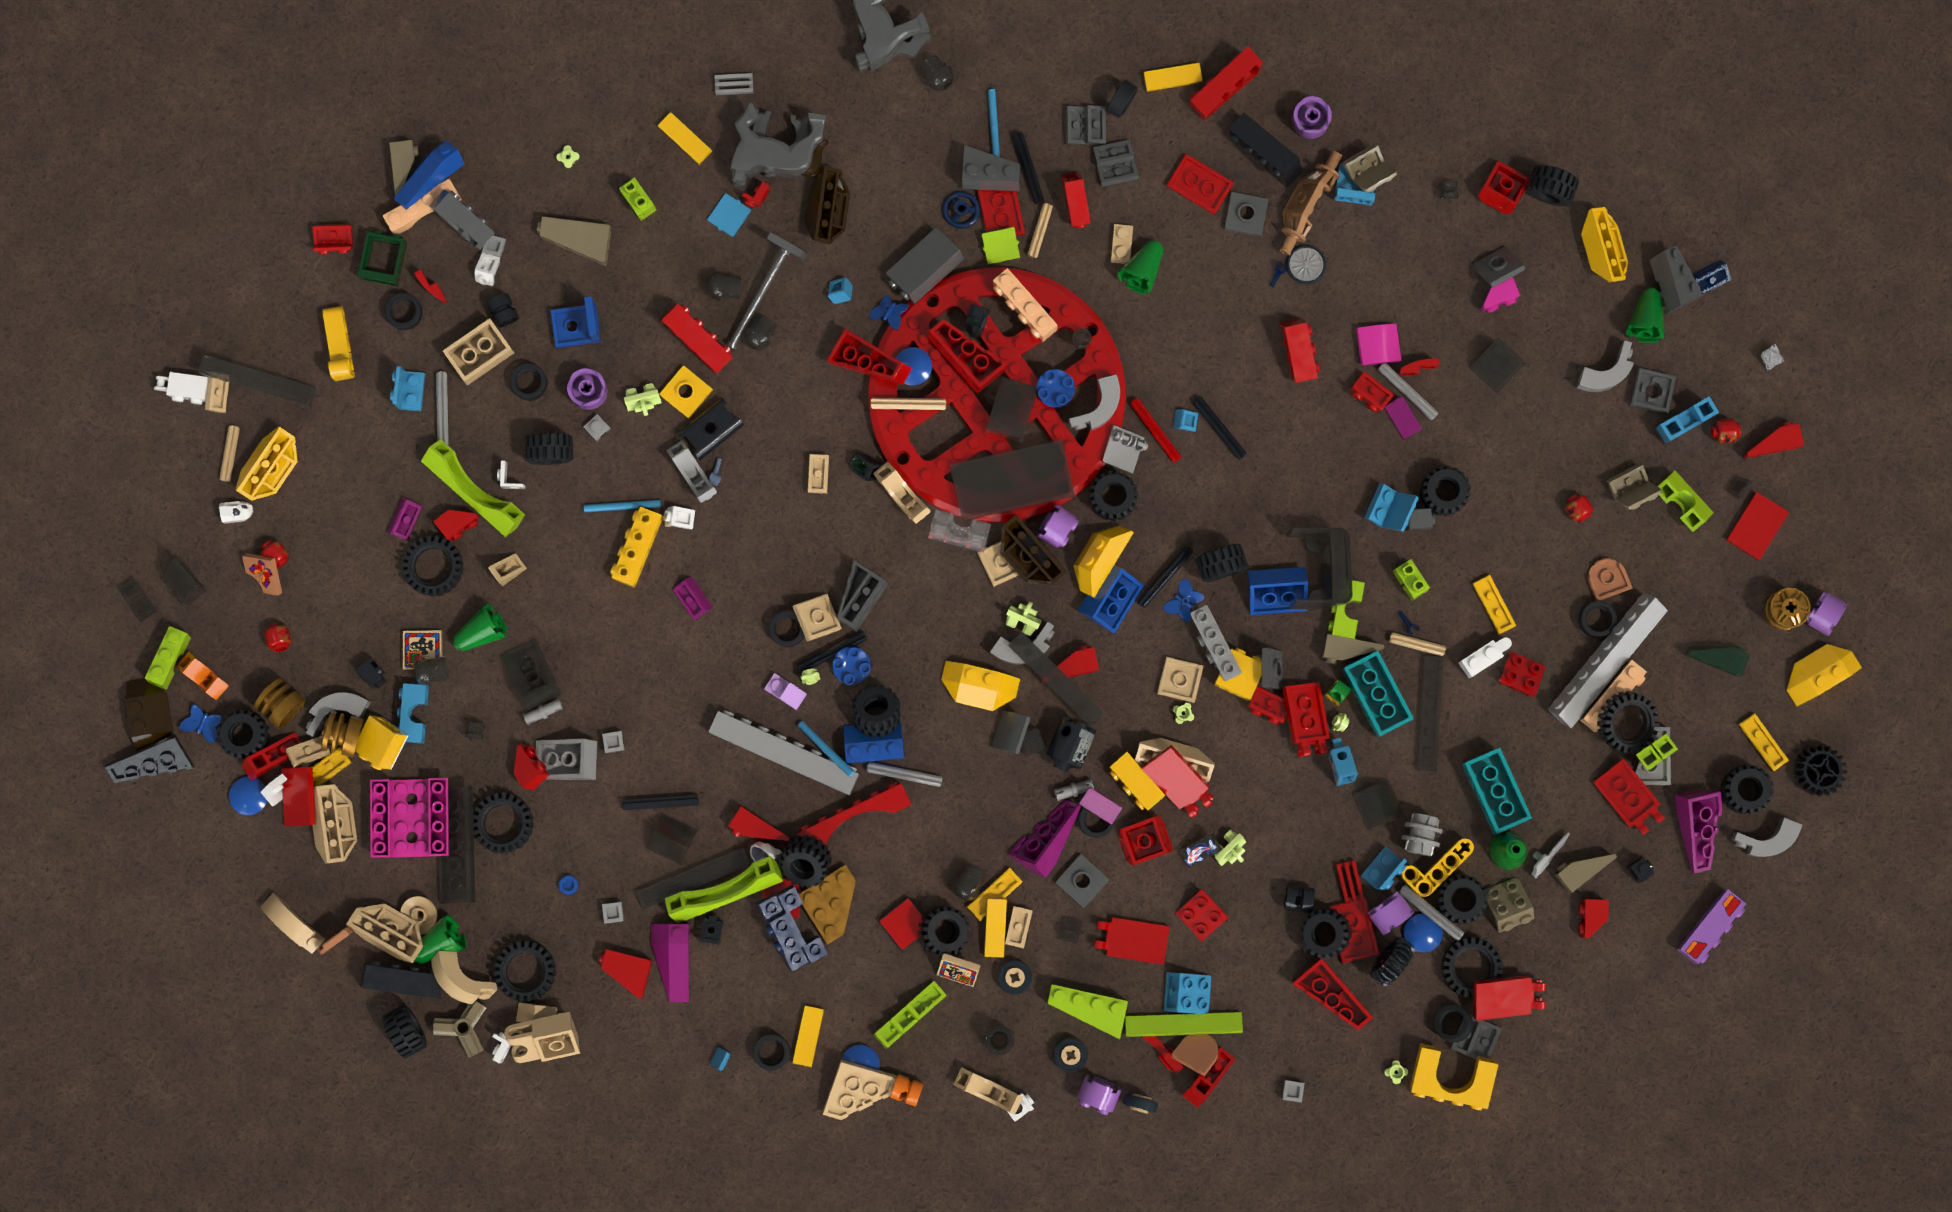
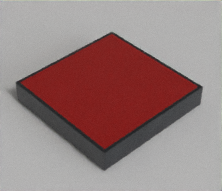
(903, 924)

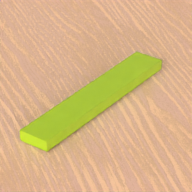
(1183, 1024)

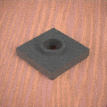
(1236, 223)
(1497, 274)
(1665, 385)
(1272, 668)
(1068, 878)

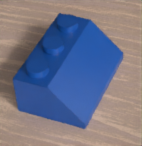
(1276, 590)
(1112, 599)
(866, 749)

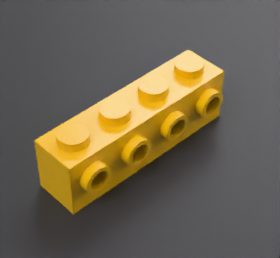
(637, 546)

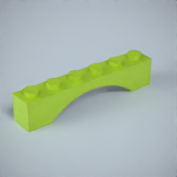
(445, 465)
(694, 903)

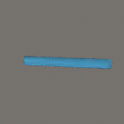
(993, 122)
(622, 505)
(826, 749)

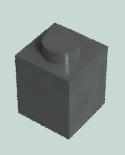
(1421, 520)

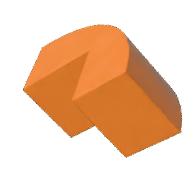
(202, 675)

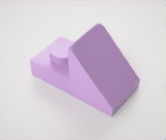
(785, 691)

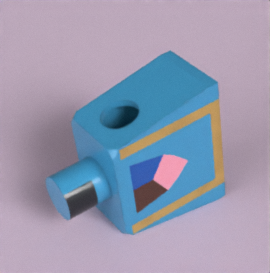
(1343, 770)

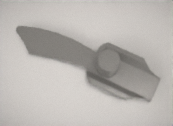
(1543, 860)

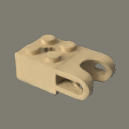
(543, 1038)

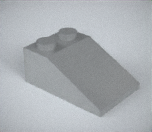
(568, 758)

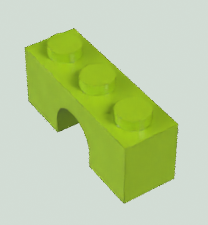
(1693, 507)
(1341, 624)
(162, 667)

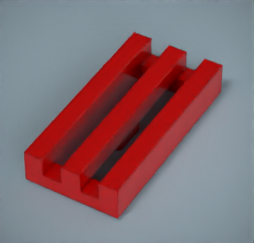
(1357, 880)

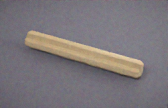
(908, 403)

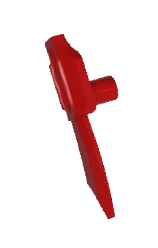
(1165, 1056)

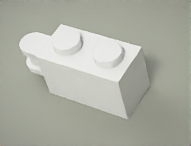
(184, 387)
(1484, 657)

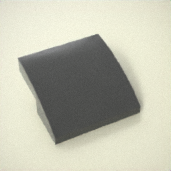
(1085, 125)
(1115, 163)
(1010, 732)
(1480, 1041)

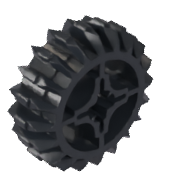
(1817, 778)
(1392, 961)

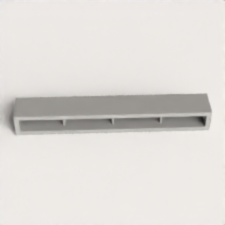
(1607, 660)
(782, 752)

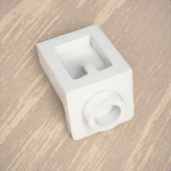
(486, 269)
(679, 517)
(273, 791)
(500, 1050)

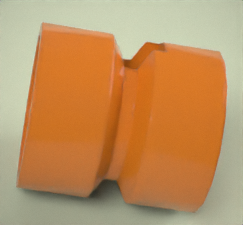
(907, 1090)

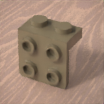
(1369, 169)
(1633, 487)
(1509, 905)

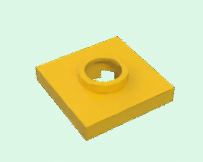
(688, 405)

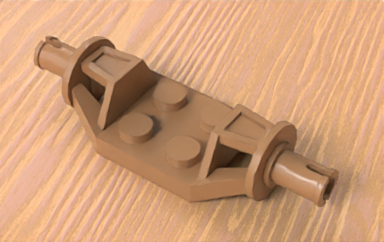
(1303, 200)

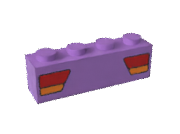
(1711, 926)

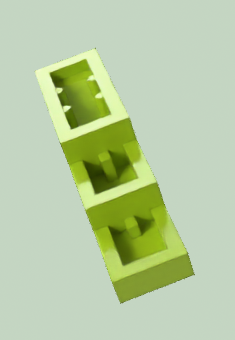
(910, 1015)

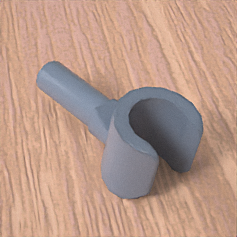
(714, 477)

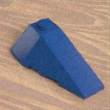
(430, 172)

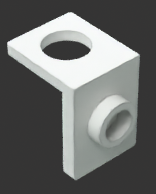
(502, 477)
(1026, 1104)

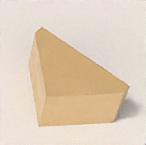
(507, 569)
(533, 1011)

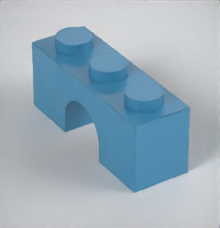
(1687, 420)
(412, 696)

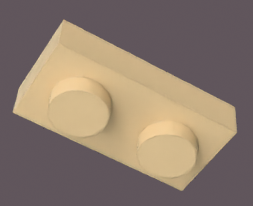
(1121, 243)
(216, 395)
(818, 474)
(306, 752)
(1018, 927)

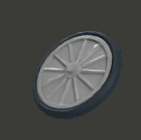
(1306, 264)

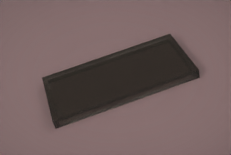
(1012, 480)

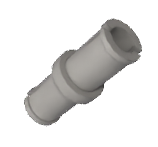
(543, 711)
(1073, 789)

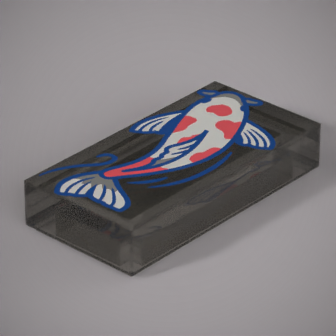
(1200, 850)

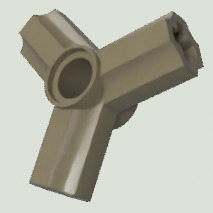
(450, 1027)

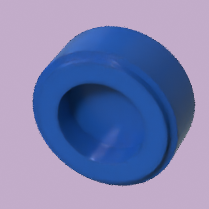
(568, 884)

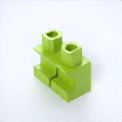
(637, 199)
(1412, 579)
(1656, 752)

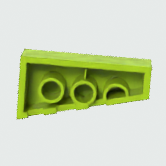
(1095, 1009)

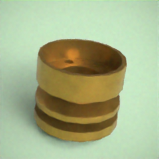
(1776, 613)
(276, 700)
(342, 734)

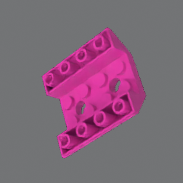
(395, 818)

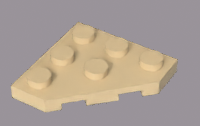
(856, 1089)

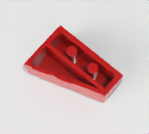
(1300, 350)

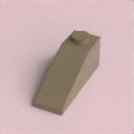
(404, 161)
(1342, 648)
(1577, 873)

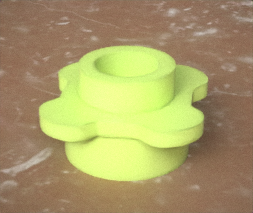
(568, 161)
(810, 676)
(1184, 708)
(1340, 722)
(1401, 1072)

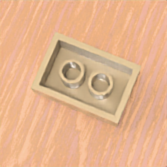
(478, 351)

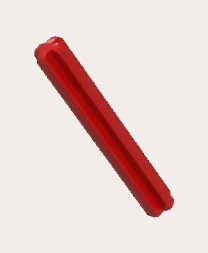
(1155, 430)

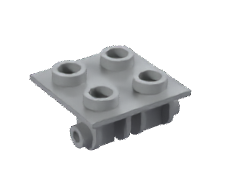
(1123, 449)

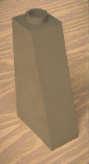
(579, 237)

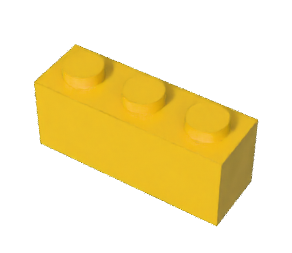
(1136, 782)

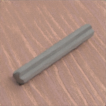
(1407, 391)
(442, 406)
(904, 774)
(1431, 912)

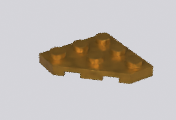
(830, 903)

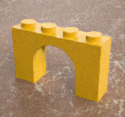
(1474, 1093)

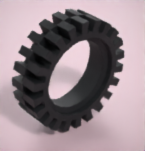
(416, 550)
(1608, 718)
(487, 805)
(1455, 950)
(501, 970)

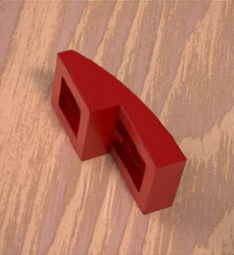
(433, 289)
(1413, 368)

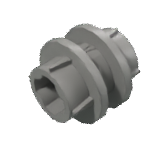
(1422, 834)

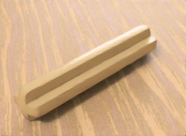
(1040, 230)
(229, 453)
(1417, 644)

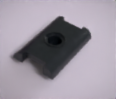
(716, 415)

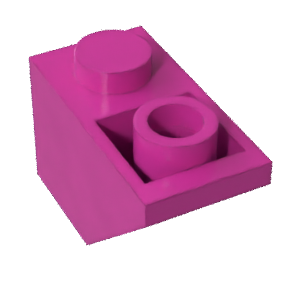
(1501, 294)

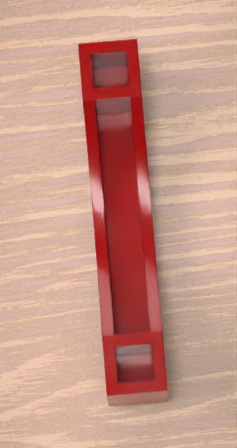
(891, 801)

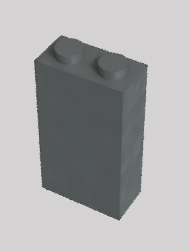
(924, 266)

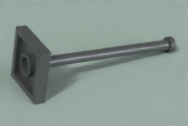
(785, 250)

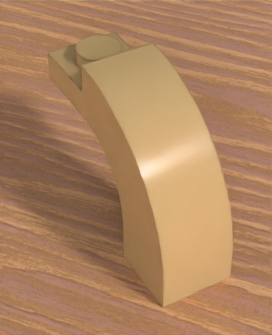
(901, 493)
(291, 924)
(455, 983)
(988, 1090)

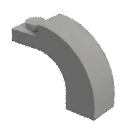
(1599, 381)
(1110, 395)
(691, 471)
(1006, 654)
(335, 702)
(1782, 839)

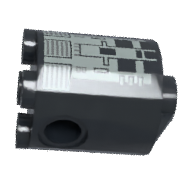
(1070, 744)

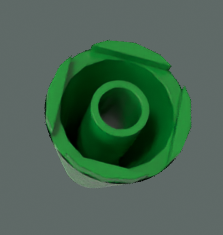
(1142, 268)
(1647, 318)
(481, 629)
(1502, 853)
(441, 937)

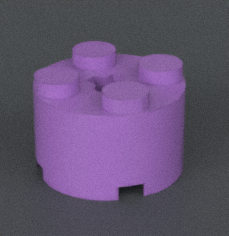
(1320, 112)
(577, 393)
(1057, 526)
(1827, 614)
(1390, 913)
(1099, 1094)

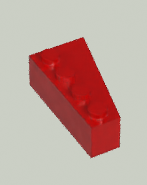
(1226, 83)
(696, 338)
(966, 356)
(865, 358)
(1328, 989)

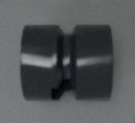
(502, 310)
(1305, 902)

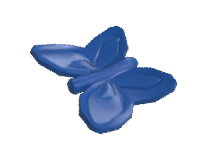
(889, 311)
(1184, 603)
(204, 723)

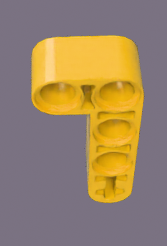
(338, 344)
(1441, 865)

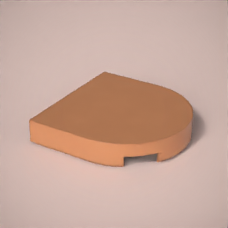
(1608, 579)
(334, 940)
(1197, 1052)

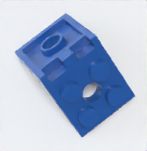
(587, 322)

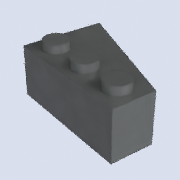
(989, 171)
(462, 219)
(1675, 279)
(861, 595)

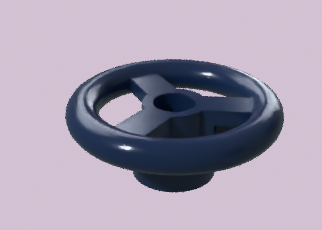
(961, 203)

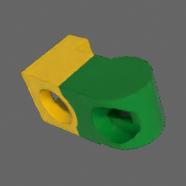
(1338, 692)

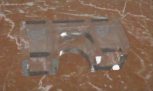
(945, 530)

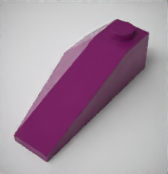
(1698, 823)
(1043, 847)
(672, 955)

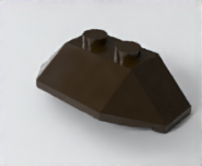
(827, 205)
(1029, 554)
(147, 713)

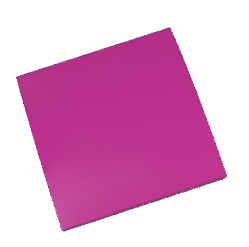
(1378, 344)

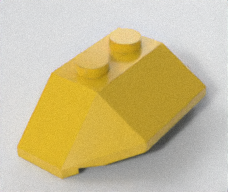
(1604, 245)
(268, 465)
(1099, 558)
(1820, 672)
(979, 686)

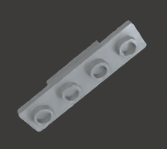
(1216, 645)

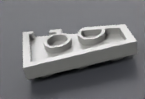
(1661, 772)

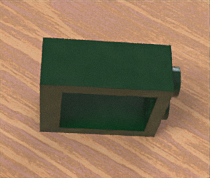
(378, 236)

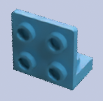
(1348, 192)
(408, 389)
(1391, 508)
(1383, 869)
(1187, 993)

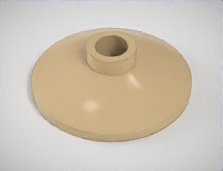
(416, 904)

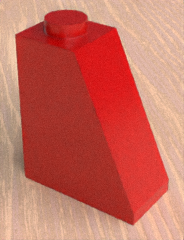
(1075, 199)
(627, 970)

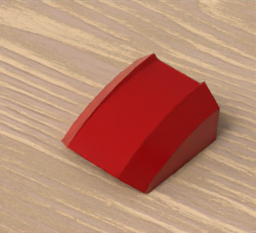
(1503, 188)
(1145, 840)

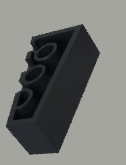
(1265, 149)
(400, 980)

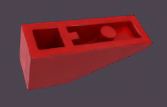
(1782, 439)
(1080, 662)
(269, 757)
(751, 826)
(1203, 1085)

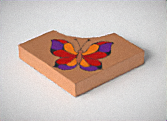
(264, 571)

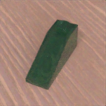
(1725, 659)

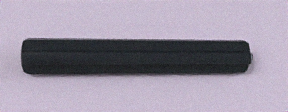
(1028, 167)
(1219, 427)
(1165, 576)
(831, 652)
(660, 802)

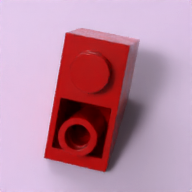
(453, 523)
(528, 768)
(1593, 914)

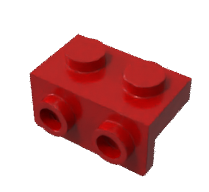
(332, 238)
(1371, 392)
(1268, 705)

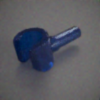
(1278, 273)
(1408, 623)

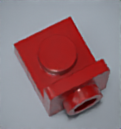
(760, 193)

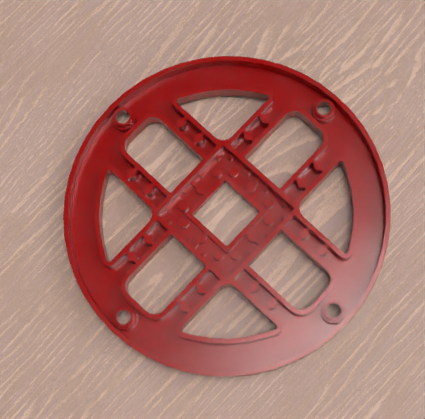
(959, 293)

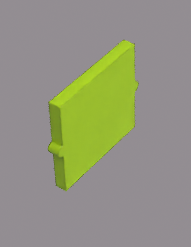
(1000, 245)

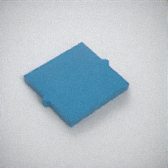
(729, 215)

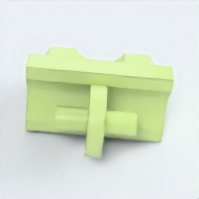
(642, 401)
(1031, 622)
(1233, 850)

